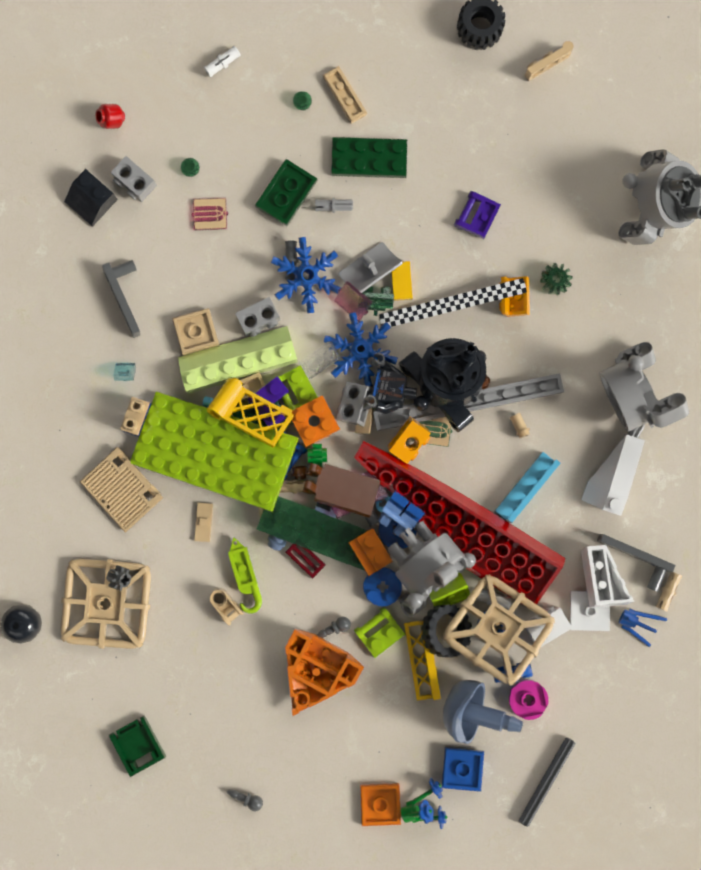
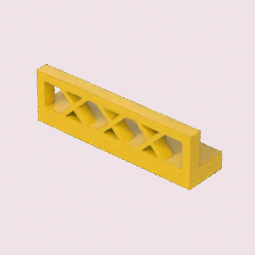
(430, 663)

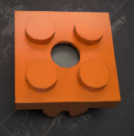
(314, 421)

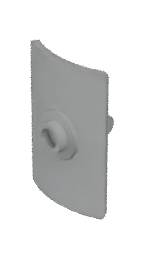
(370, 267)

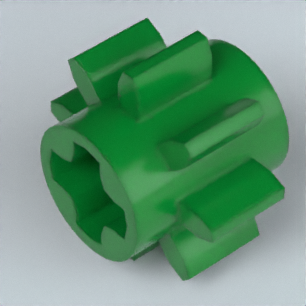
(317, 454)

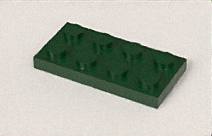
(369, 157)

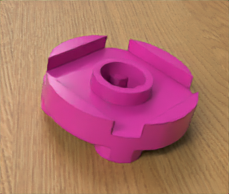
(538, 705)

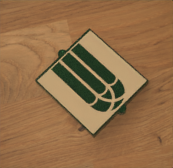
(440, 431)

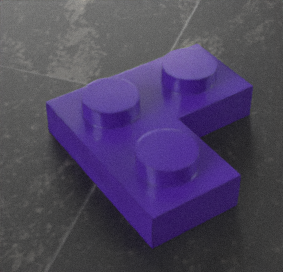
(272, 392)

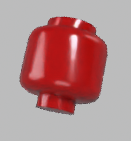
(110, 116)

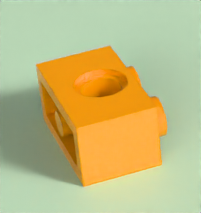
(410, 429)

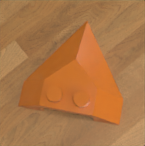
(317, 669)

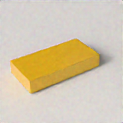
(402, 282)

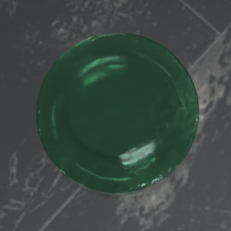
(302, 100)
(190, 167)

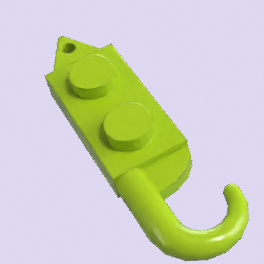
(245, 575)

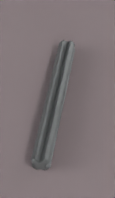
(546, 782)

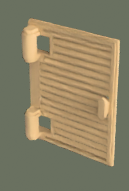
(121, 489)

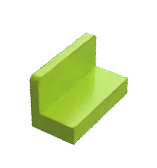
(452, 593)

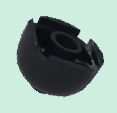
(21, 624)

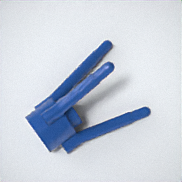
(629, 619)

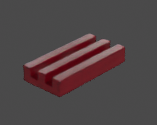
(317, 569)

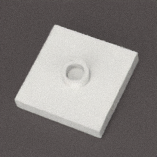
(587, 618)

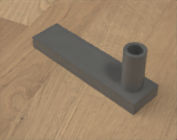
(111, 276)
(661, 565)

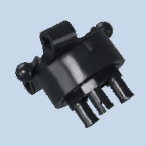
(448, 378)

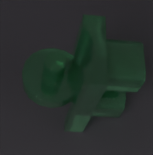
(380, 300)

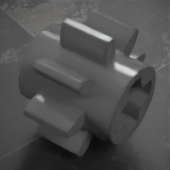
(118, 578)

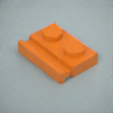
(370, 552)

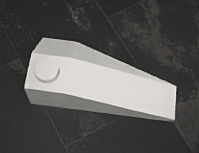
(614, 478)

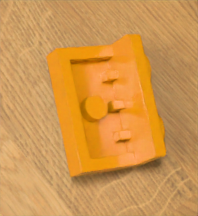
(518, 304)

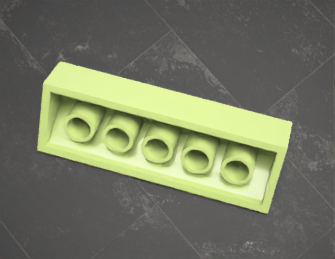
(237, 360)

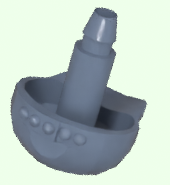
(466, 712)

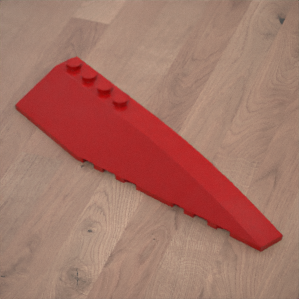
(494, 542)

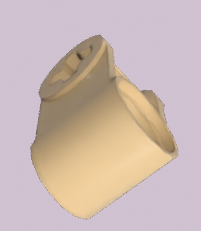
(226, 606)

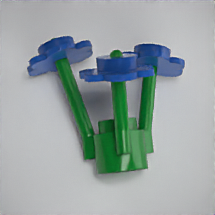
(424, 811)

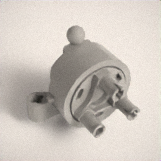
(427, 566)

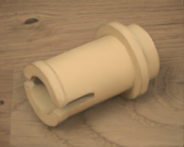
(520, 426)

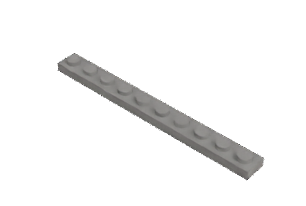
(486, 399)

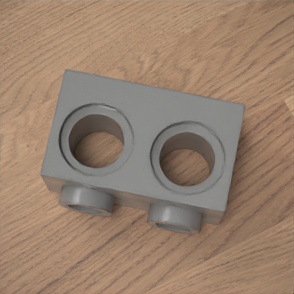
(135, 177)
(255, 312)
(357, 404)

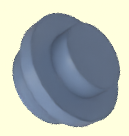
(276, 543)

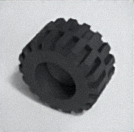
(481, 37)

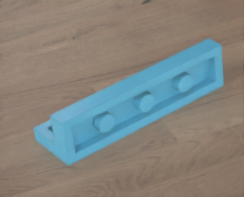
(527, 487)

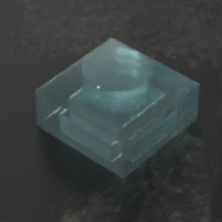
(124, 372)

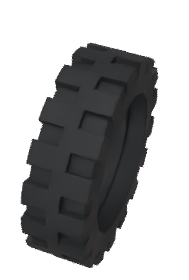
(429, 630)

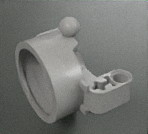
(633, 395)

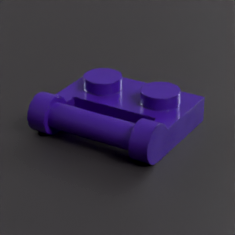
(482, 218)

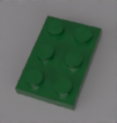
(286, 192)

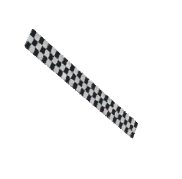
(454, 303)

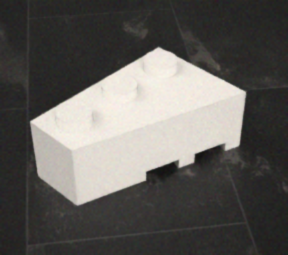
(602, 578)

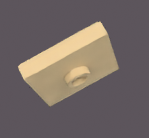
(195, 331)

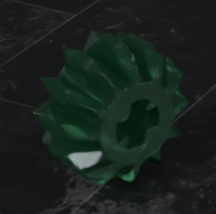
(561, 274)

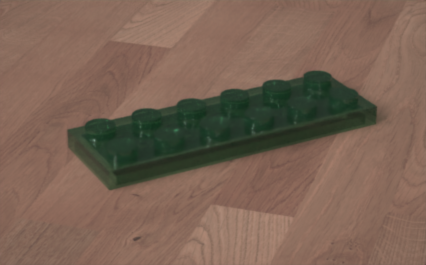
(311, 530)

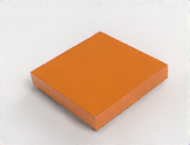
(380, 804)

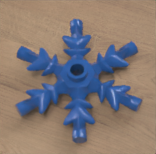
(311, 270)
(361, 357)

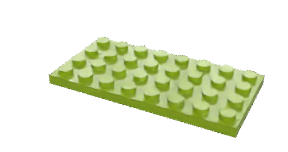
(212, 454)

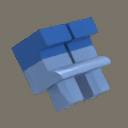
(394, 507)

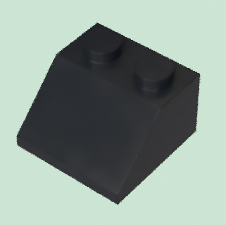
(89, 197)

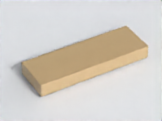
(345, 94)

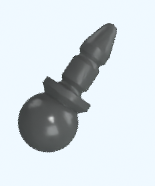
(341, 625)
(253, 802)

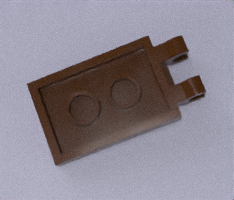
(342, 489)

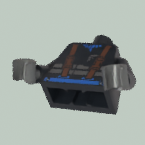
(389, 388)

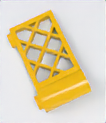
(227, 401)

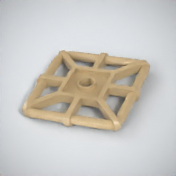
(96, 613)
(499, 641)

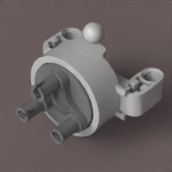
(666, 197)

